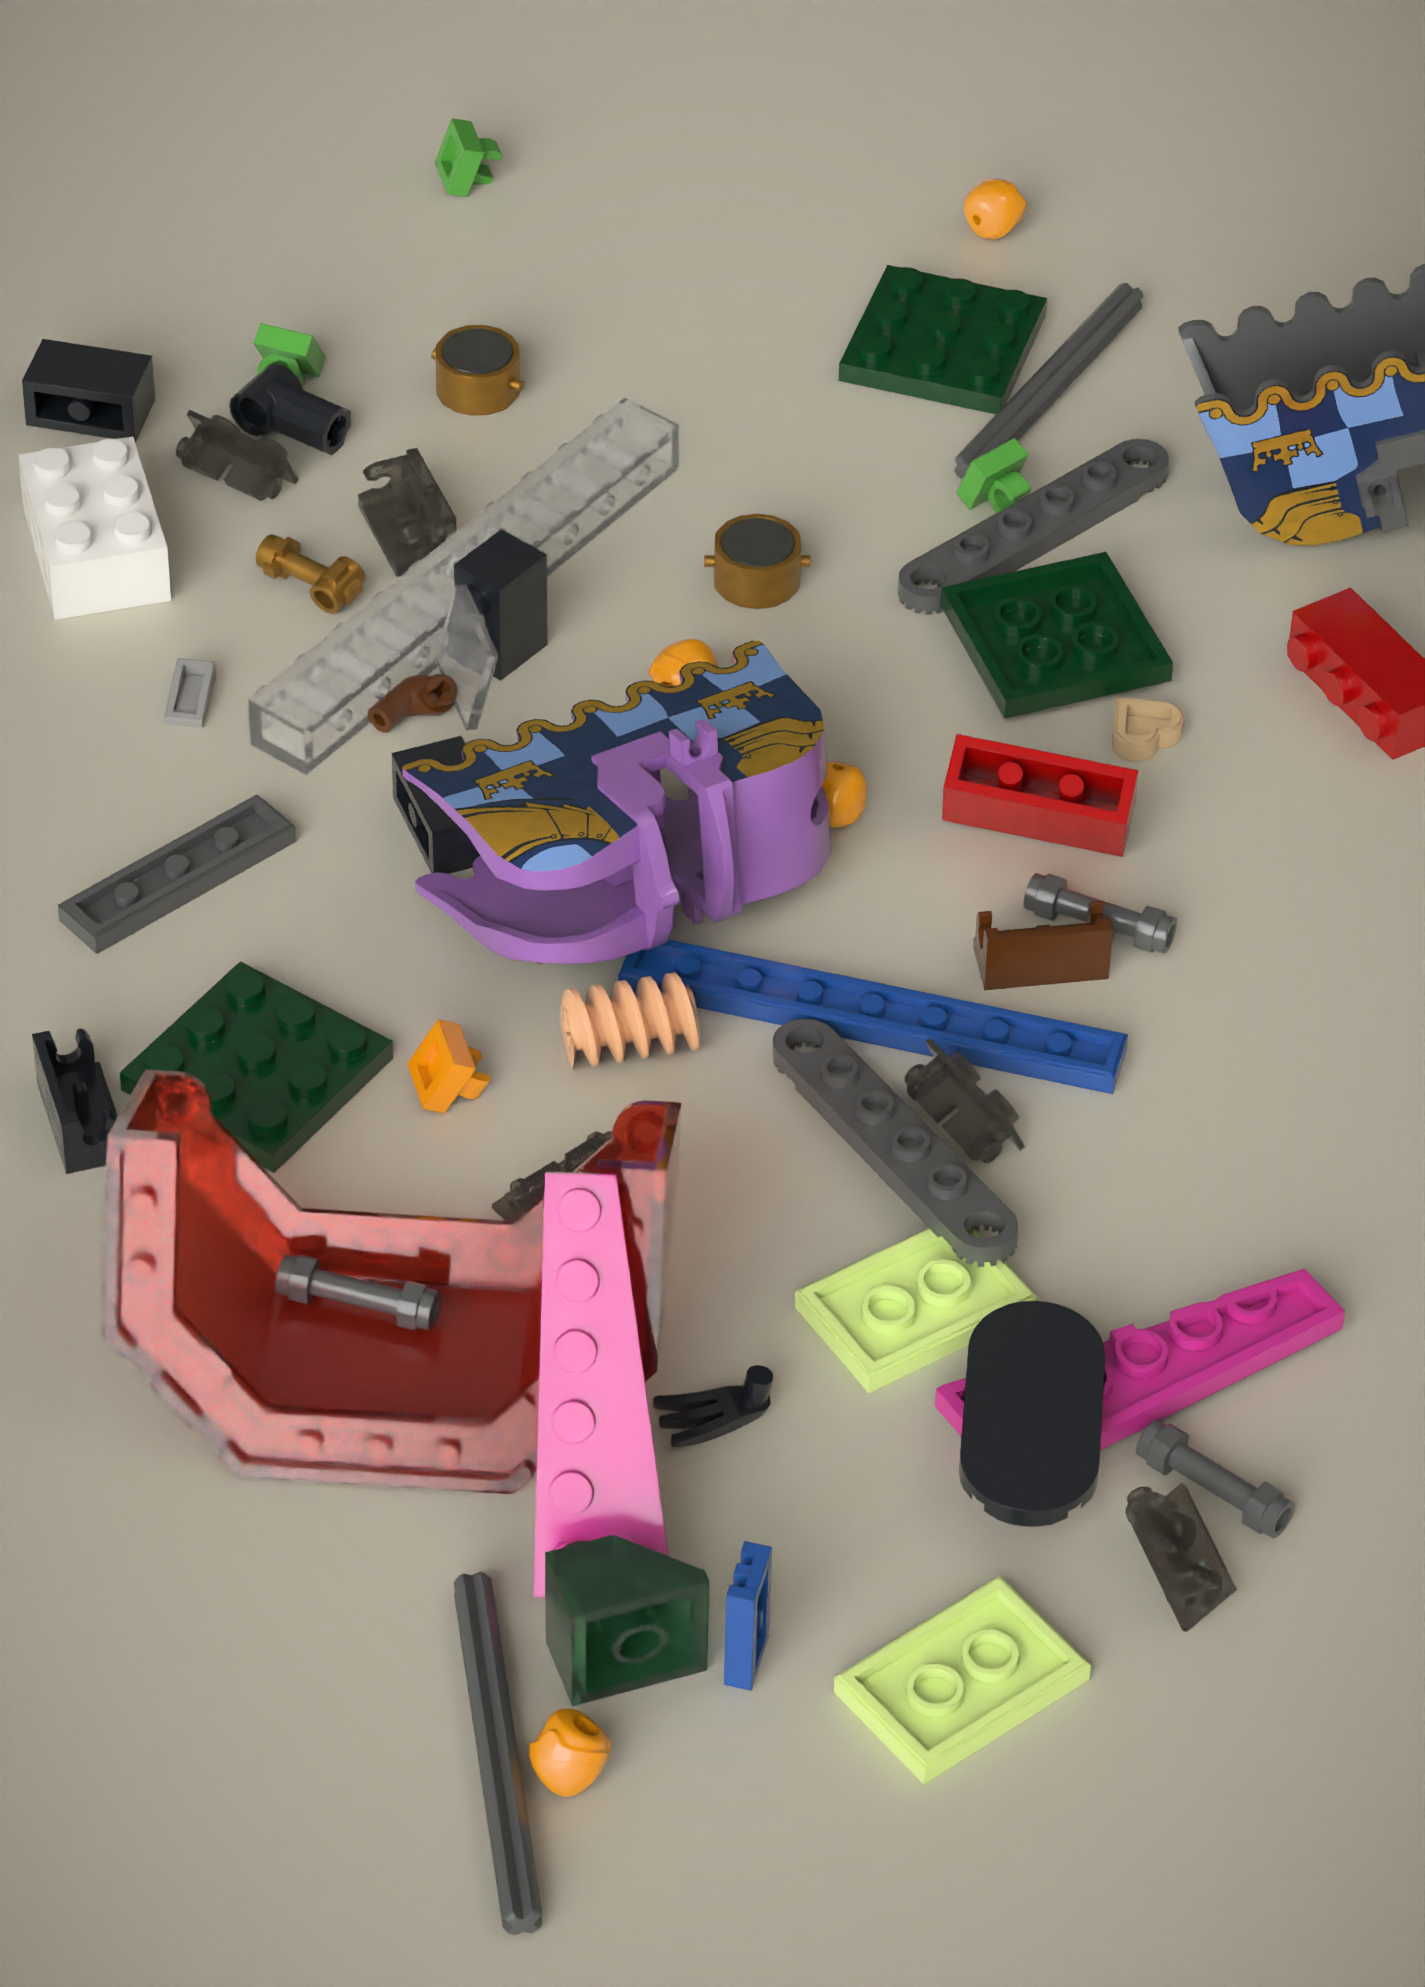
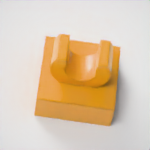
(446, 1068)

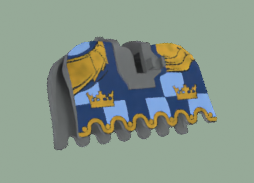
(1317, 410)

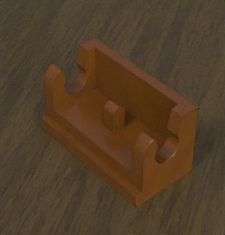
(1043, 953)

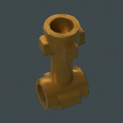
(330, 585)

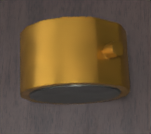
(477, 370)
(757, 561)

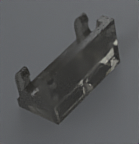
(408, 512)

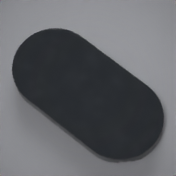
(1032, 1413)

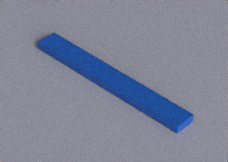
(888, 1014)

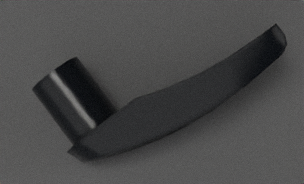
(716, 1410)

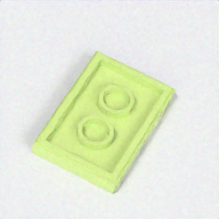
(905, 1307)
(961, 1679)

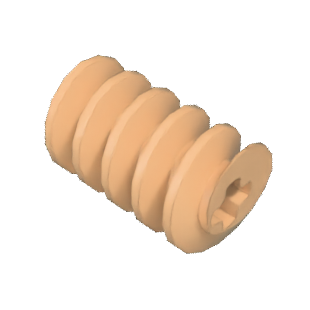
(628, 1018)

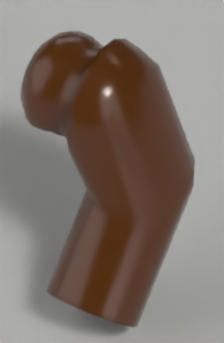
(413, 697)

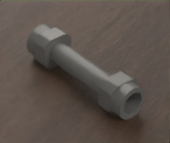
(1150, 929)
(303, 1279)
(1262, 1507)

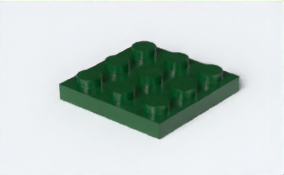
(943, 339)
(1056, 634)
(268, 1061)

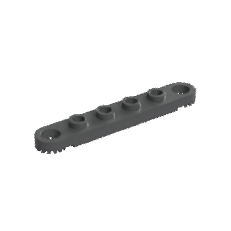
(1036, 522)
(895, 1142)

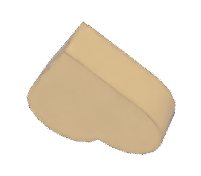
(1144, 727)

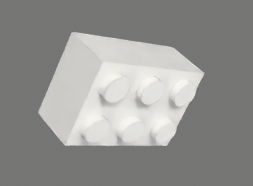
(94, 527)

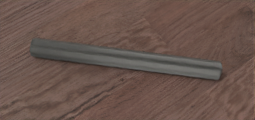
(1054, 375)
(497, 1754)

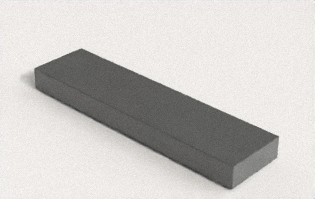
(176, 873)

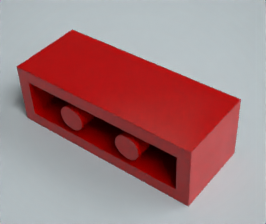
(1362, 669)
(1039, 795)

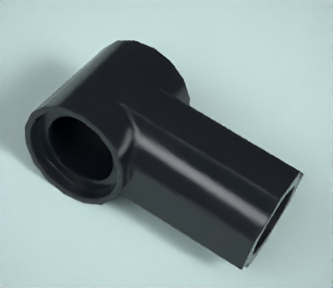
(280, 404)

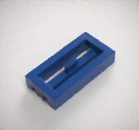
(747, 1615)

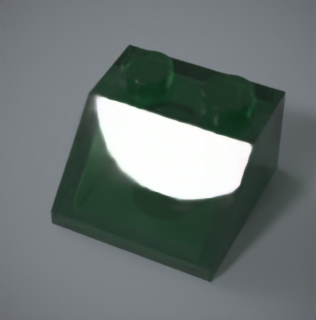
(623, 1617)

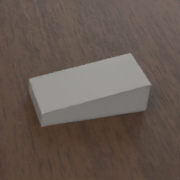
(190, 692)

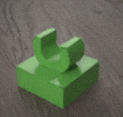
(461, 158)
(291, 349)
(996, 477)

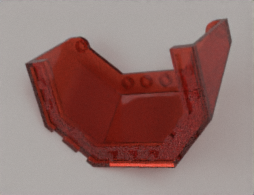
(327, 1382)

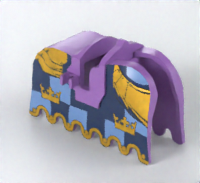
(590, 848)

